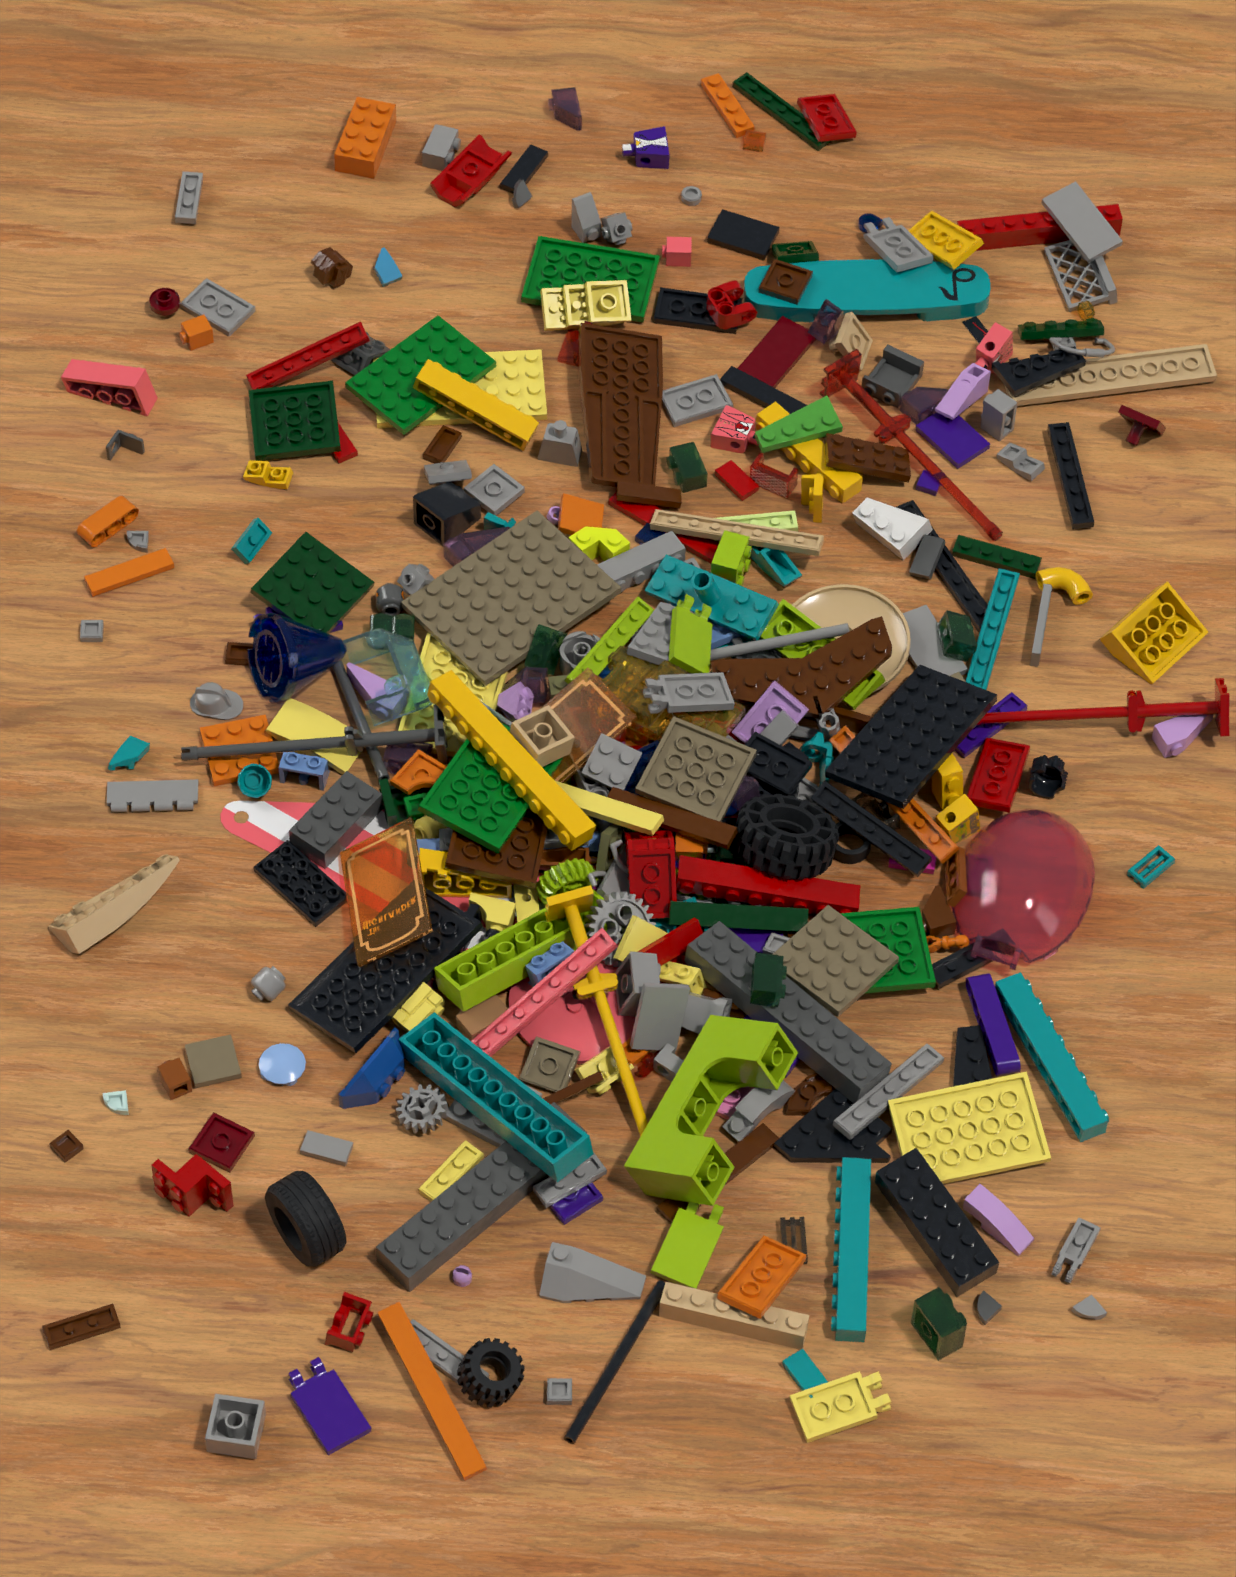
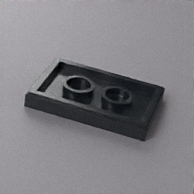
(743, 234)
(776, 765)

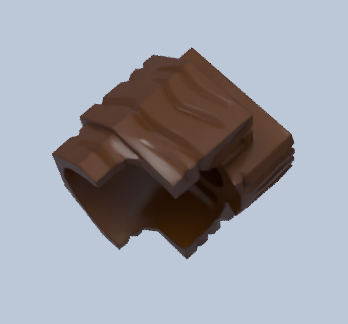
(331, 267)

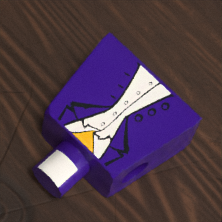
(649, 148)

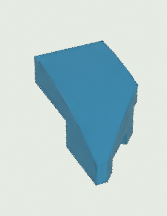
(386, 268)

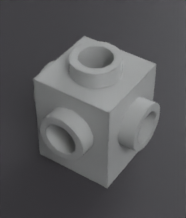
(616, 228)
(414, 578)

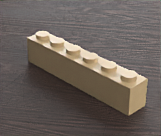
(705, 1310)

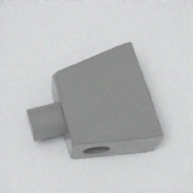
(561, 444)

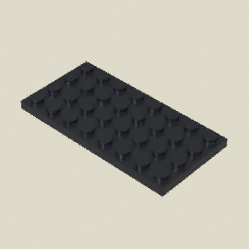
(911, 736)
(358, 1001)

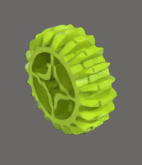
(564, 878)

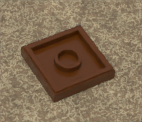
(785, 281)

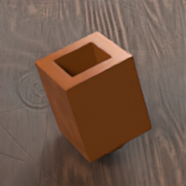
(174, 1078)

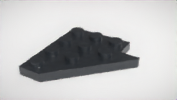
(818, 1141)

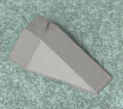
(584, 1276)

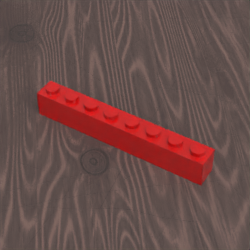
(1028, 228)
(758, 888)

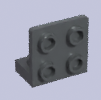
(360, 357)

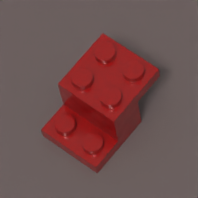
(192, 1185)

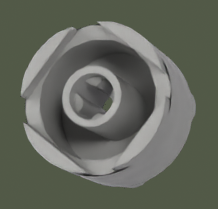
(574, 649)

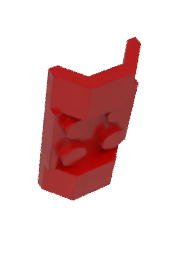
(468, 172)

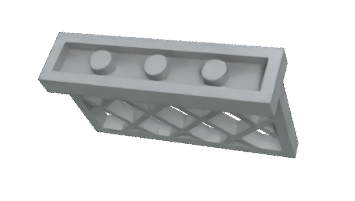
(1099, 270)

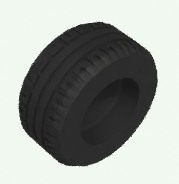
(305, 1218)

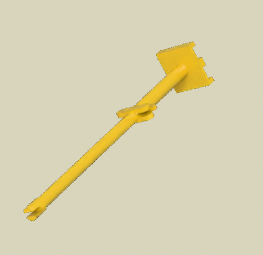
(595, 985)

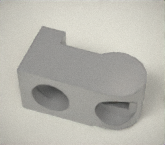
(667, 1063)

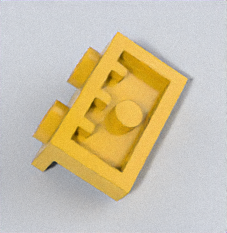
(813, 495)

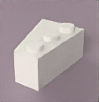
(891, 526)

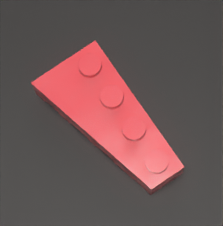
(111, 384)

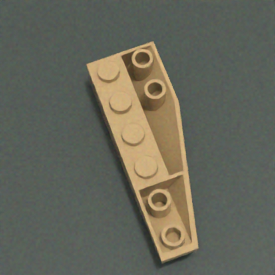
(113, 907)

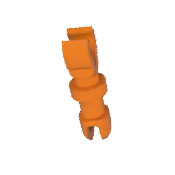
(960, 941)

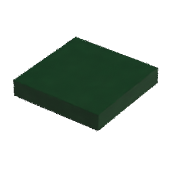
(795, 252)

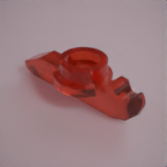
(647, 1065)

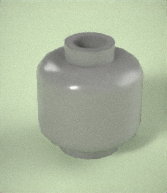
(268, 983)

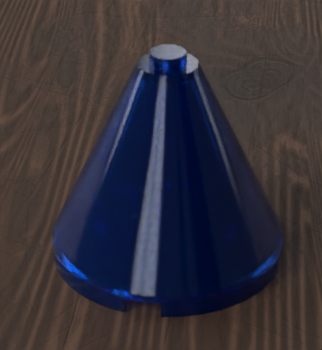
(289, 655)

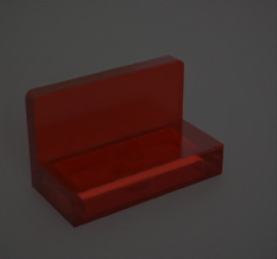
(570, 349)

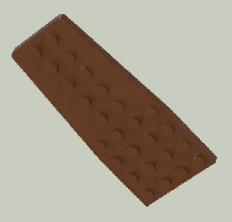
(620, 403)

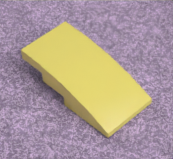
(592, 302)
(302, 721)

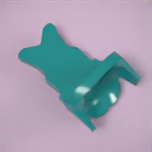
(824, 757)

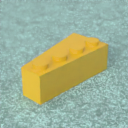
(455, 883)

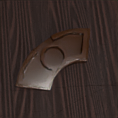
(806, 1094)

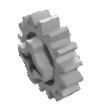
(422, 1109)

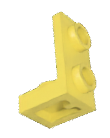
(682, 974)

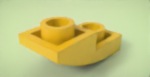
(263, 474)

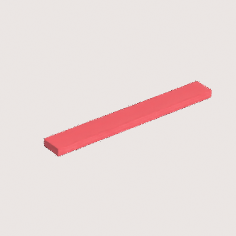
(545, 992)

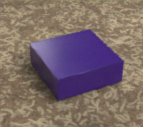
(927, 484)

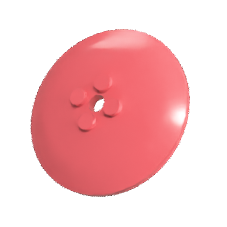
(574, 1021)

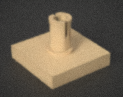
(852, 337)

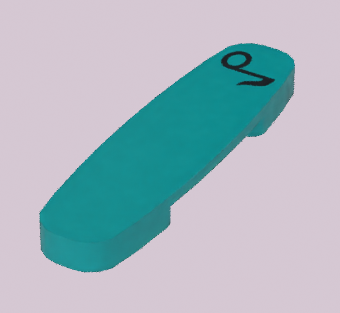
(877, 289)

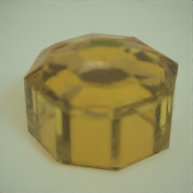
(1085, 310)

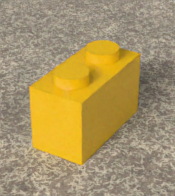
(948, 782)

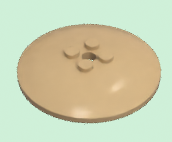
(855, 606)

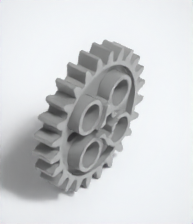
(616, 925)

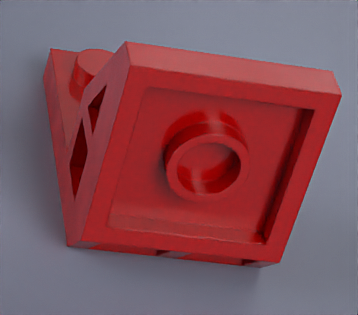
(652, 870)

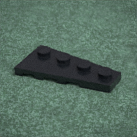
(1036, 370)

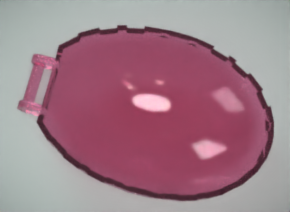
(1024, 886)

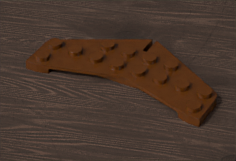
(822, 675)

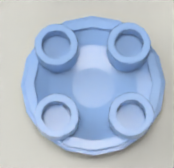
(282, 1064)

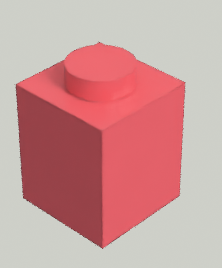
(677, 251)

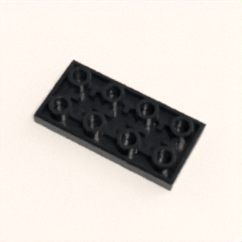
(301, 883)

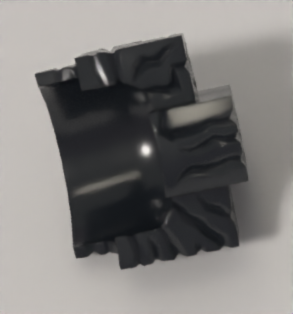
(1047, 776)

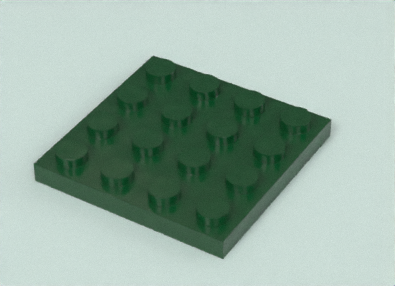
(294, 420)
(312, 585)

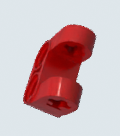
(723, 310)

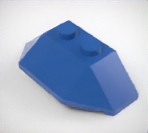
(376, 1075)

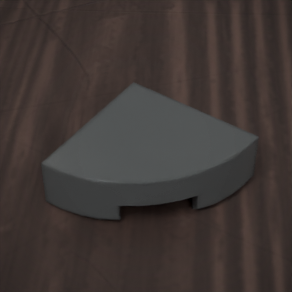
(521, 194)
(987, 1307)

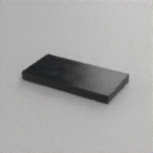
(687, 310)

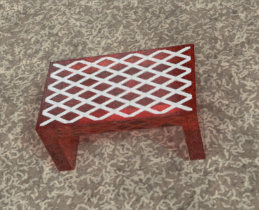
(772, 479)

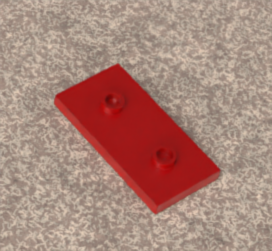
(998, 774)

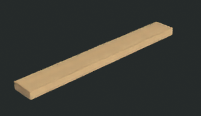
(759, 535)

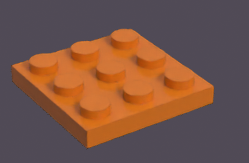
(242, 731)

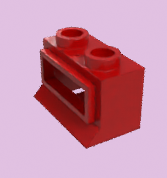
(356, 1305)

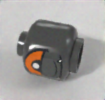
(389, 599)

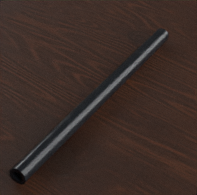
(615, 1363)

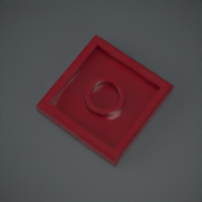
(221, 1142)

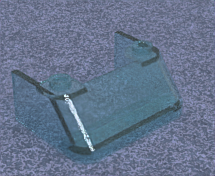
(404, 691)

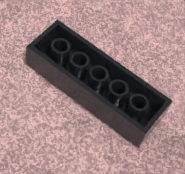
(936, 1222)

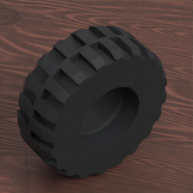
(785, 836)

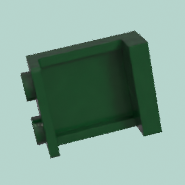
(394, 803)

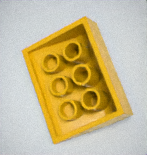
(1154, 633)

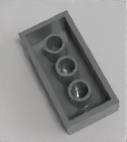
(336, 819)

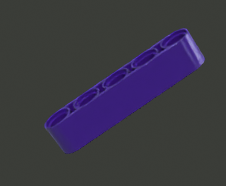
(993, 1024)

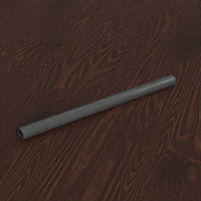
(359, 718)

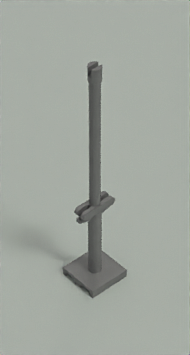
(353, 741)

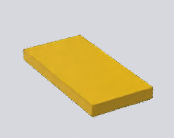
(945, 239)

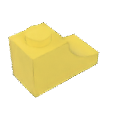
(495, 912)

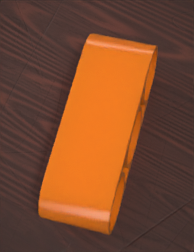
(107, 521)

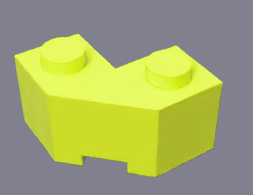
(600, 542)

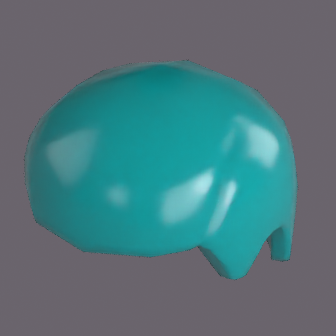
(254, 780)

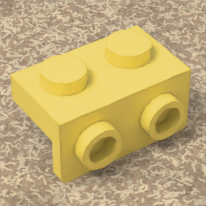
(604, 1063)

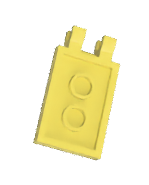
(839, 1405)

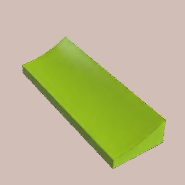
(790, 620)

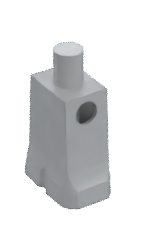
(701, 1007)

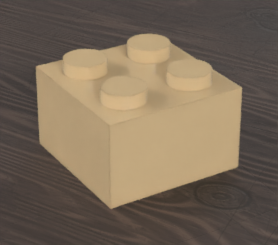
(543, 735)

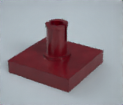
(1140, 423)

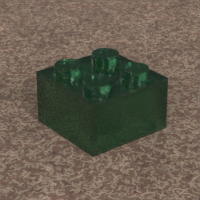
(939, 1323)

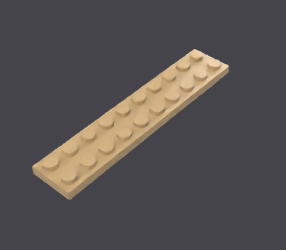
(1126, 374)

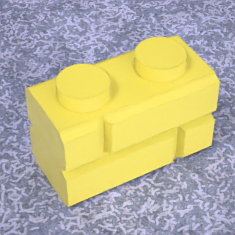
(418, 1008)

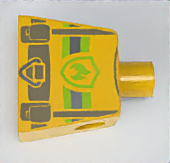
(959, 819)

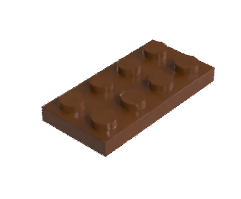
(867, 457)

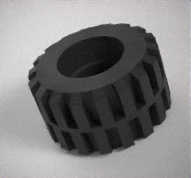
(503, 1360)

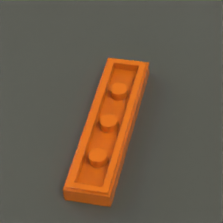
(129, 572)

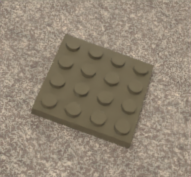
(696, 770)
(835, 960)

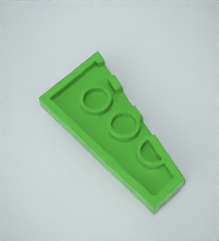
(800, 426)

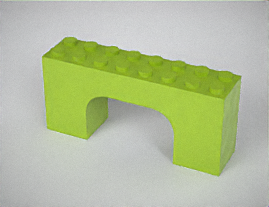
(672, 1153)

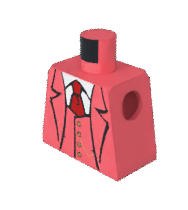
(994, 347)
(733, 431)

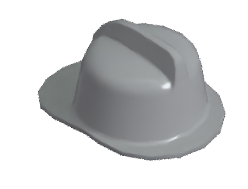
(216, 702)

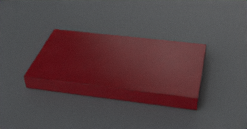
(778, 352)

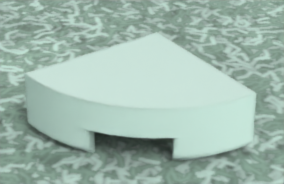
(116, 1102)

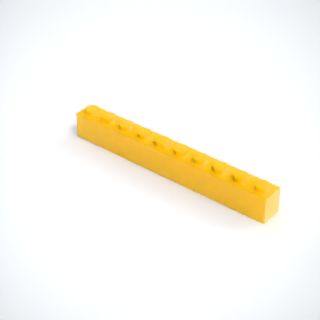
(511, 760)

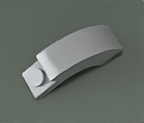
(755, 1107)

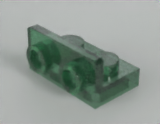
(545, 648)

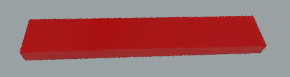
(308, 357)
(643, 513)

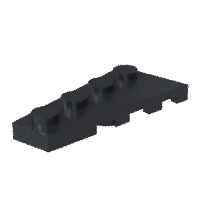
(970, 1056)

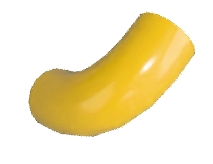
(1066, 580)

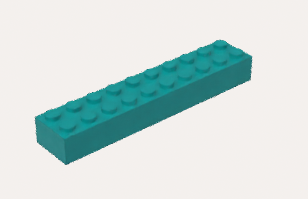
(496, 1097)

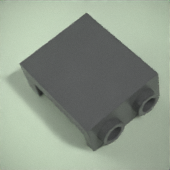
(893, 376)

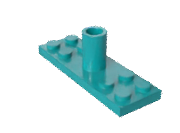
(731, 604)

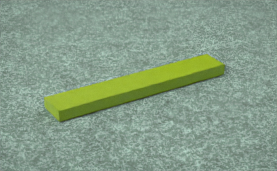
(617, 635)

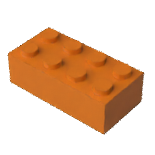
(365, 137)

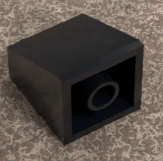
(445, 511)

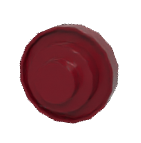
(164, 301)

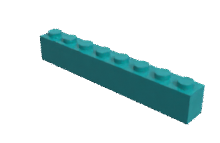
(1051, 1057)
(852, 1251)

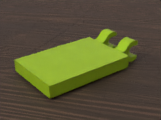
(690, 637)
(688, 1246)

